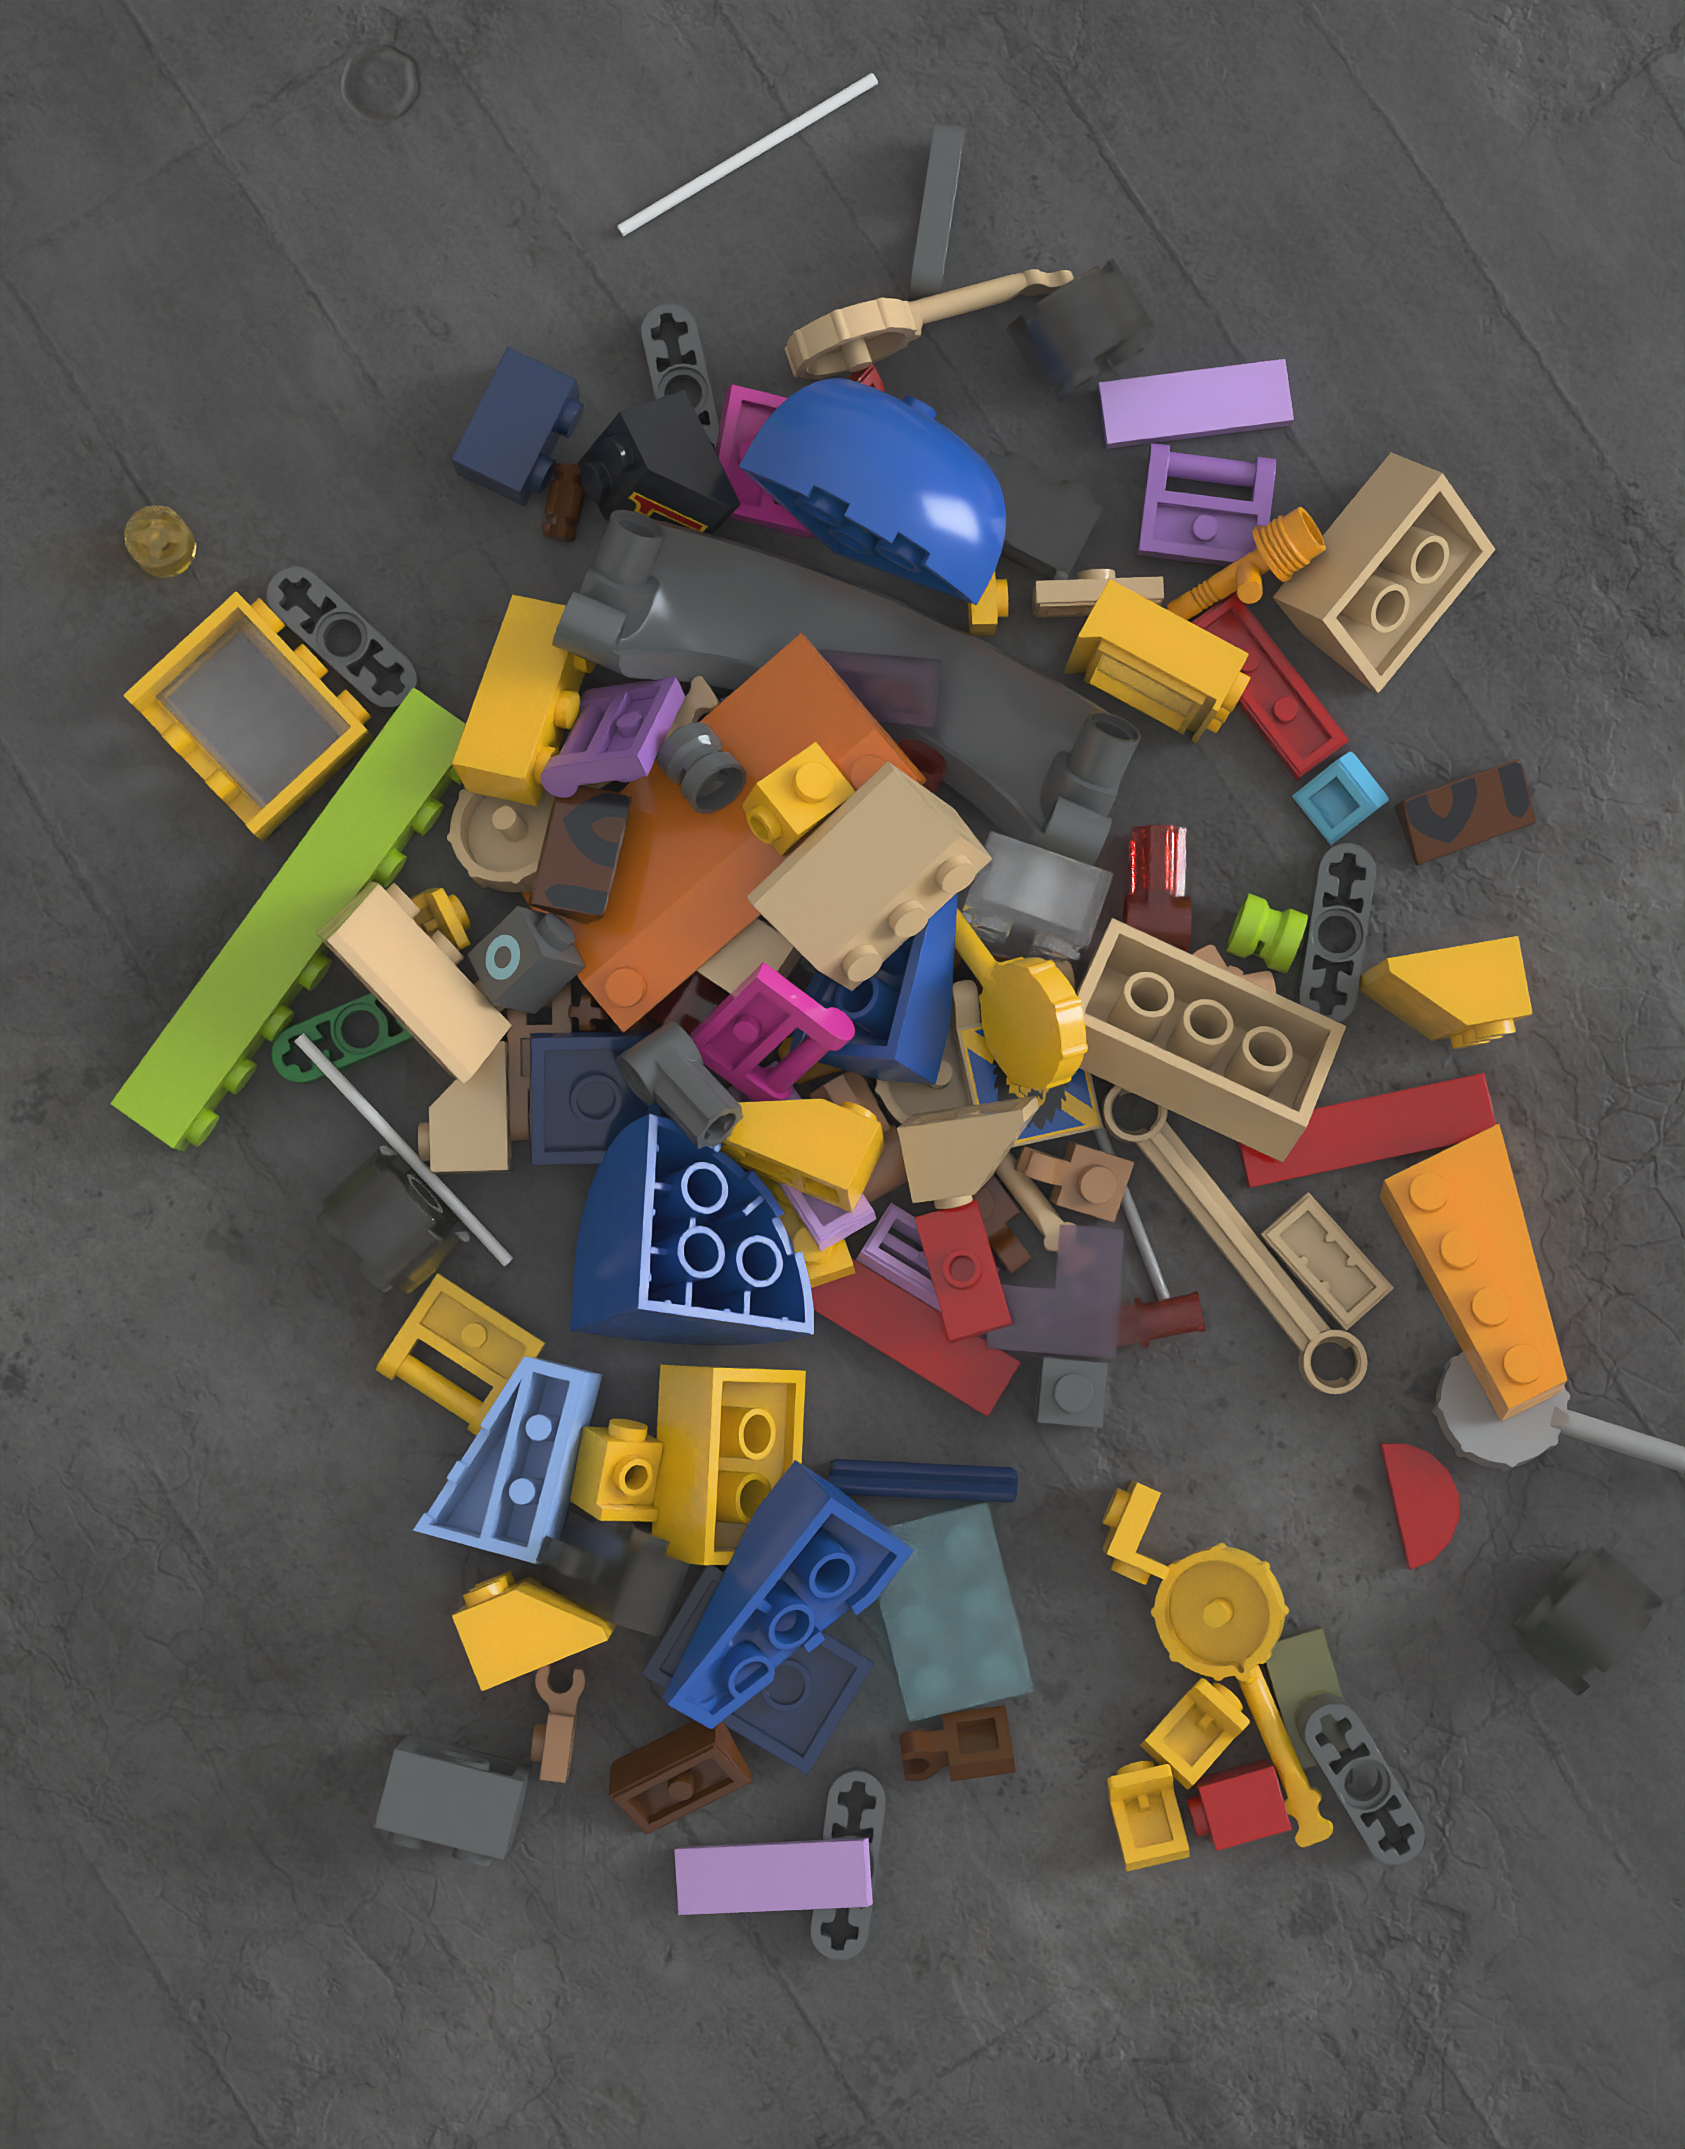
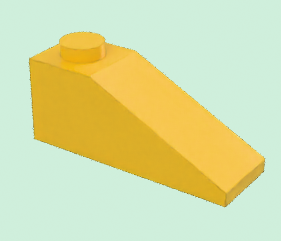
(809, 1146)

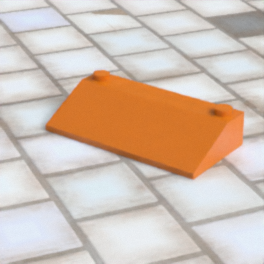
(688, 872)

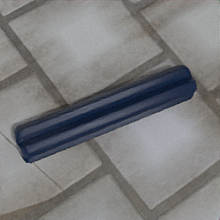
(924, 1480)

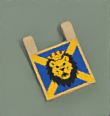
(1061, 1110)

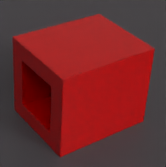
(1238, 1805)

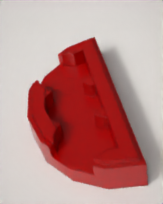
(1422, 1501)

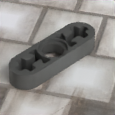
(936, 211)
(689, 348)
(298, 620)
(1357, 891)
(1335, 1773)
(870, 1817)

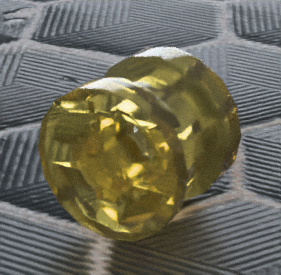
(154, 529)

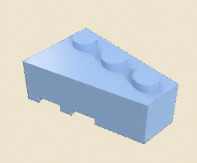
(520, 1465)

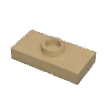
(1080, 595)
(1326, 1261)

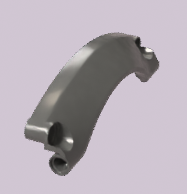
(719, 609)

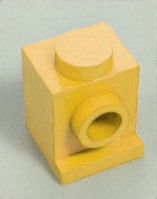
(617, 1472)

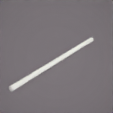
(747, 154)
(403, 1149)

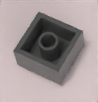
(453, 1799)

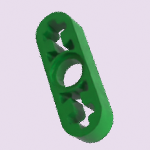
(337, 1017)

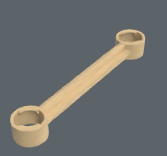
(1239, 1245)

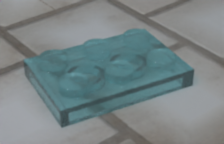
(953, 1616)

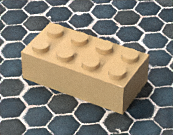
(1203, 1040)

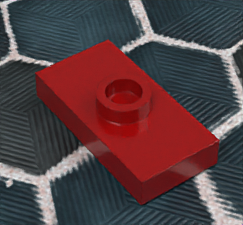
(963, 1271)

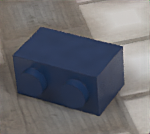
(518, 427)

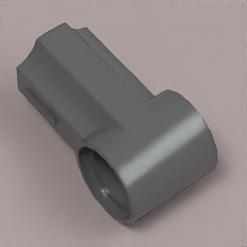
(672, 1074)

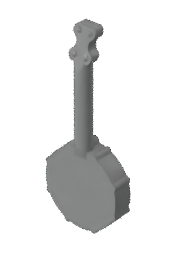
(1482, 1438)

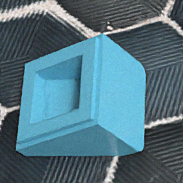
(1340, 797)

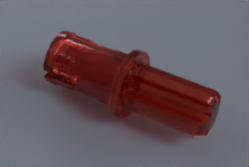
(1159, 1319)

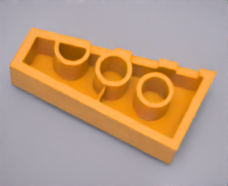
(1478, 1261)

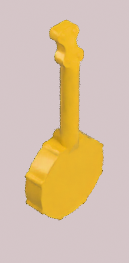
(1026, 1014)
(1222, 1619)

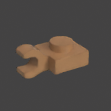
(1082, 1179)
(555, 1739)

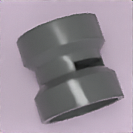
(706, 773)

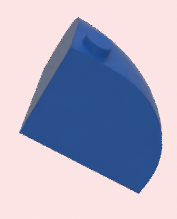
(883, 485)
(685, 1248)

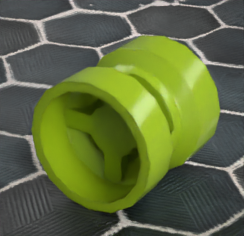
(1266, 933)

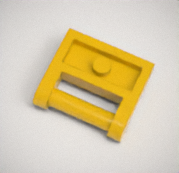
(468, 1335)

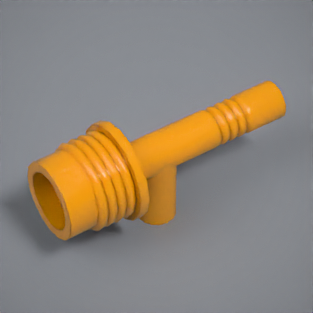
(1281, 547)

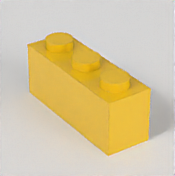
(520, 706)

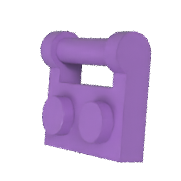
(1202, 526)
(614, 735)

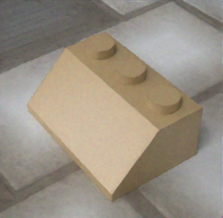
(1386, 570)
(870, 876)
(416, 978)

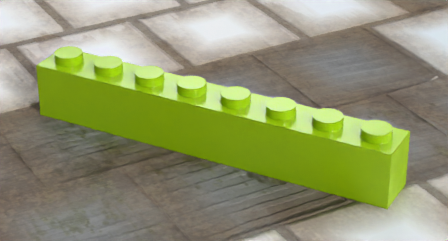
(276, 946)

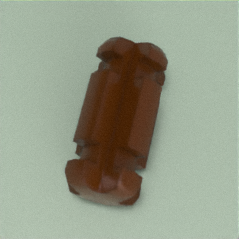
(564, 503)
(590, 1015)

